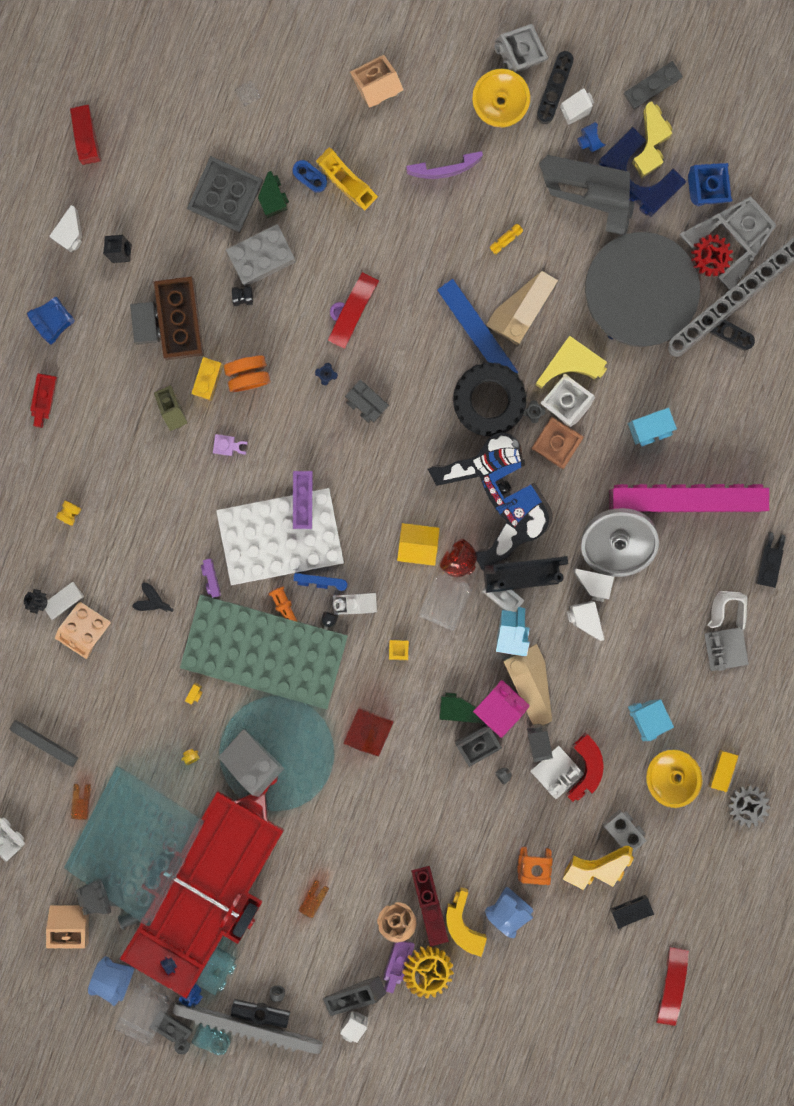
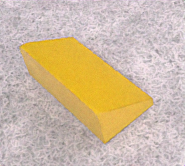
(723, 771)

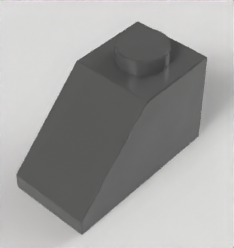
(539, 743)

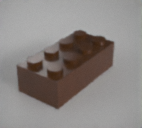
(178, 318)

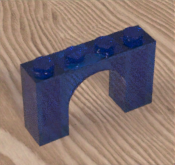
(648, 198)

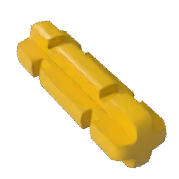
(506, 238)

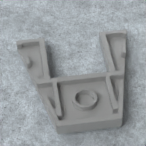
(748, 226)

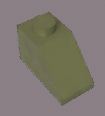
(170, 408)

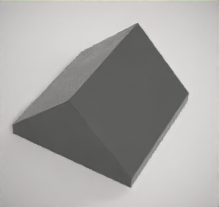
(478, 744)

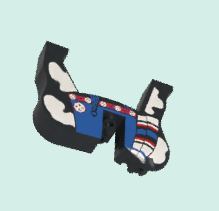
(525, 511)

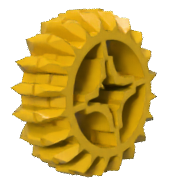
(424, 986)

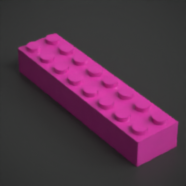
(692, 499)

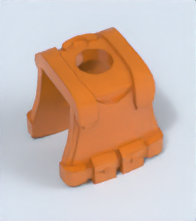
(526, 863)

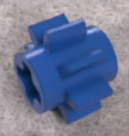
(193, 997)

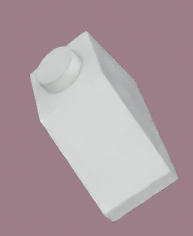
(68, 230)
(595, 584)
(354, 1026)

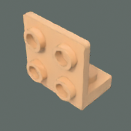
(82, 629)

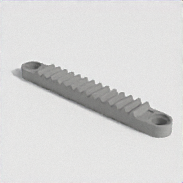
(248, 1028)

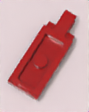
(43, 398)

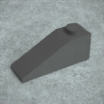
(355, 996)

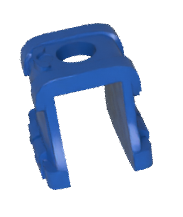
(50, 319)

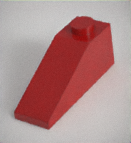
(85, 135)

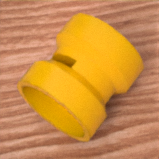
(68, 513)

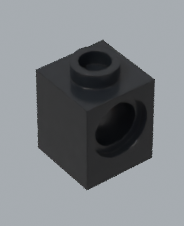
(117, 248)

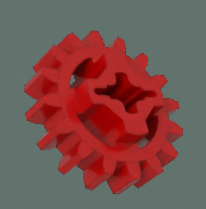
(716, 261)

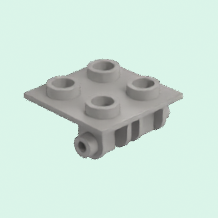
(726, 649)

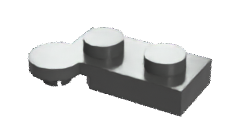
(175, 1032)

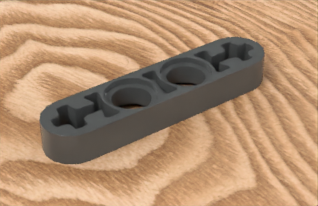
(43, 743)

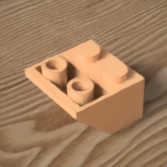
(67, 927)

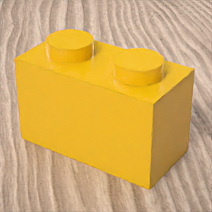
(207, 379)

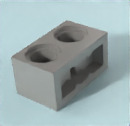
(622, 834)

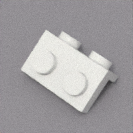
(9, 840)

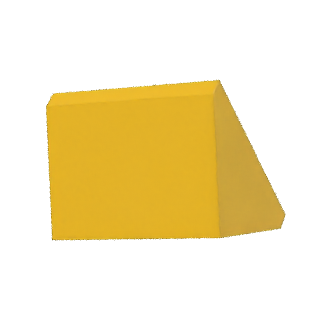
(418, 544)

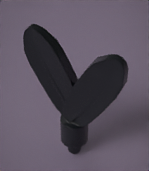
(154, 601)

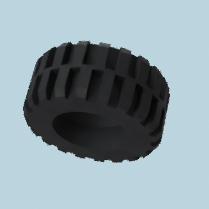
(495, 373)

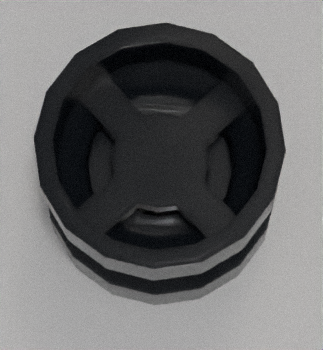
(237, 296)

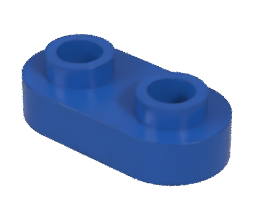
(310, 176)

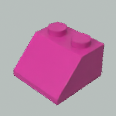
(501, 708)

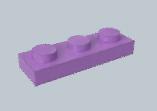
(302, 499)

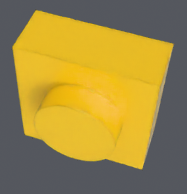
(398, 649)
(194, 694)

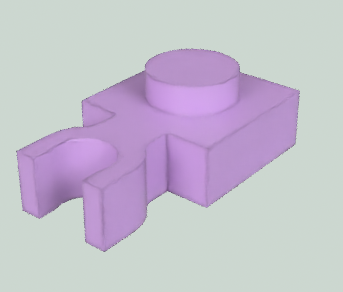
(225, 445)

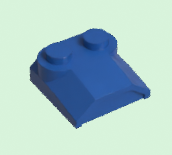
(709, 184)

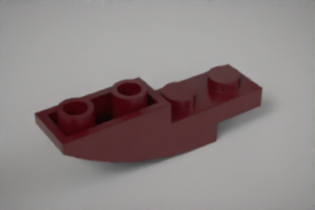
(430, 906)

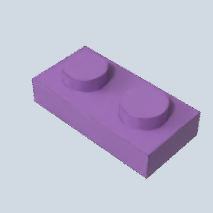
(208, 570)

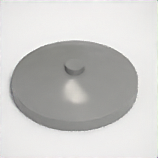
(619, 542)

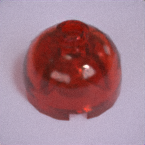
(460, 560)

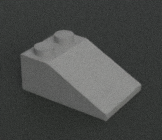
(250, 763)

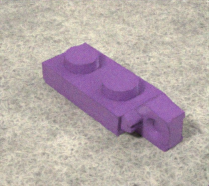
(395, 964)

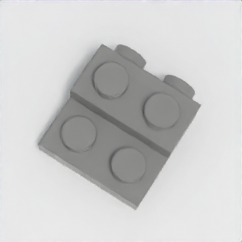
(520, 49)

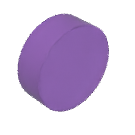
(336, 310)

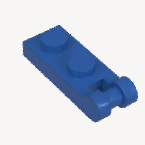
(322, 582)

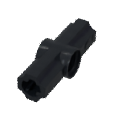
(247, 1010)

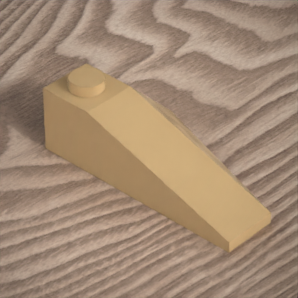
(519, 311)
(531, 683)

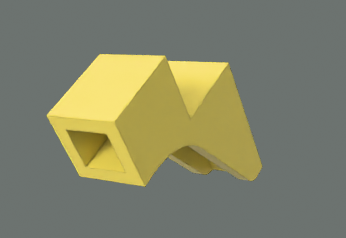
(655, 133)

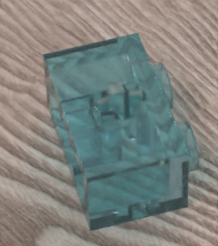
(211, 981)

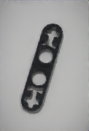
(555, 87)

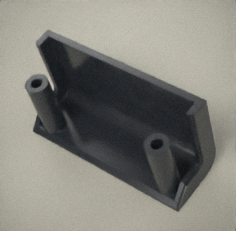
(524, 574)

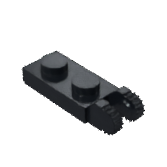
(770, 562)

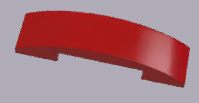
(353, 310)
(673, 986)

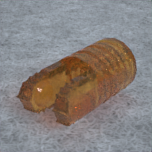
(80, 806)
(311, 902)

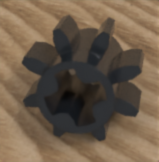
(35, 601)

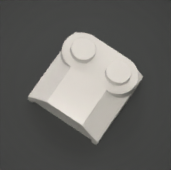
(568, 401)

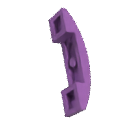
(420, 170)

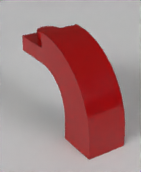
(593, 767)

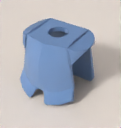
(509, 913)
(110, 980)

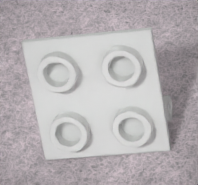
(557, 773)

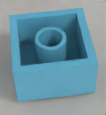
(651, 426)

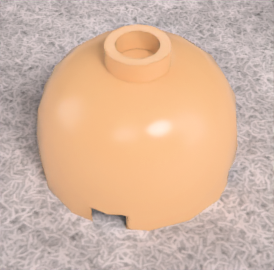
(397, 922)

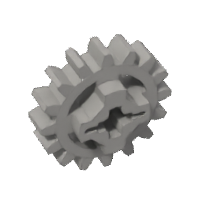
(745, 798)

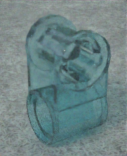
(209, 1040)

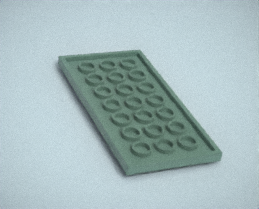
(263, 651)

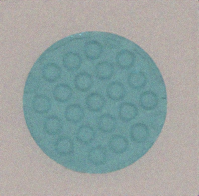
(295, 739)

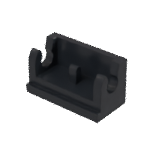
(631, 911)

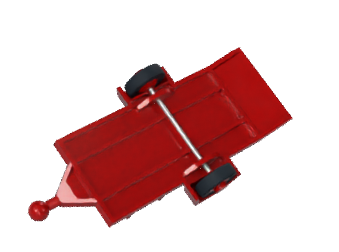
(208, 892)

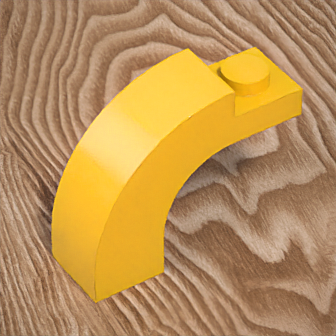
(346, 180)
(464, 937)

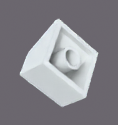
(586, 618)

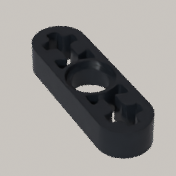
(736, 329)

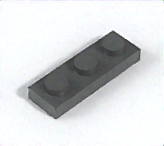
(653, 85)

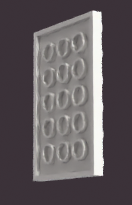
(264, 545)

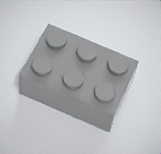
(261, 255)

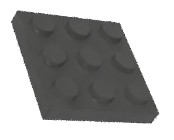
(225, 194)

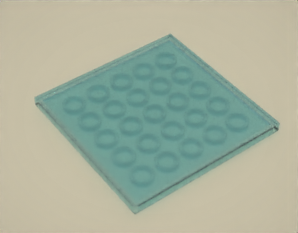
(134, 844)

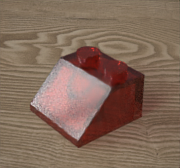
(368, 732)

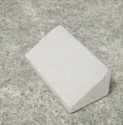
(63, 600)

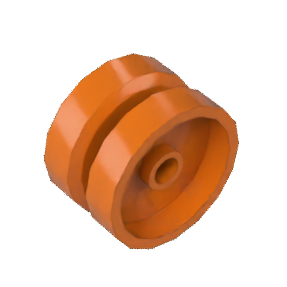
(247, 373)

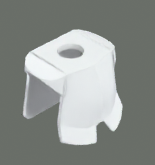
(718, 608)

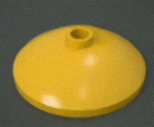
(501, 85)
(663, 779)

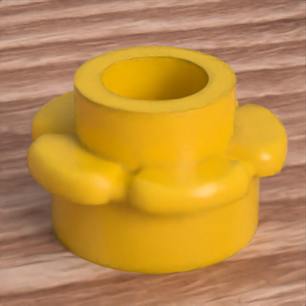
(190, 756)

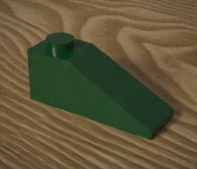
(457, 709)

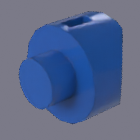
(590, 138)

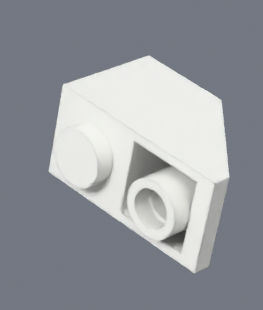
(577, 106)
(355, 603)

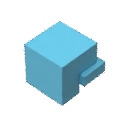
(512, 633)
(650, 719)

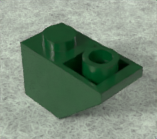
(271, 198)

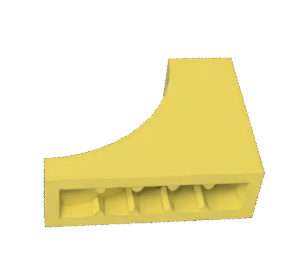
(573, 358)

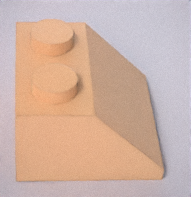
(376, 81)

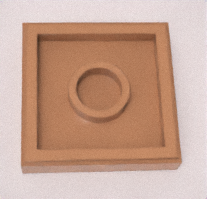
(557, 442)

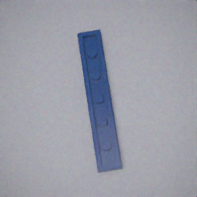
(473, 325)

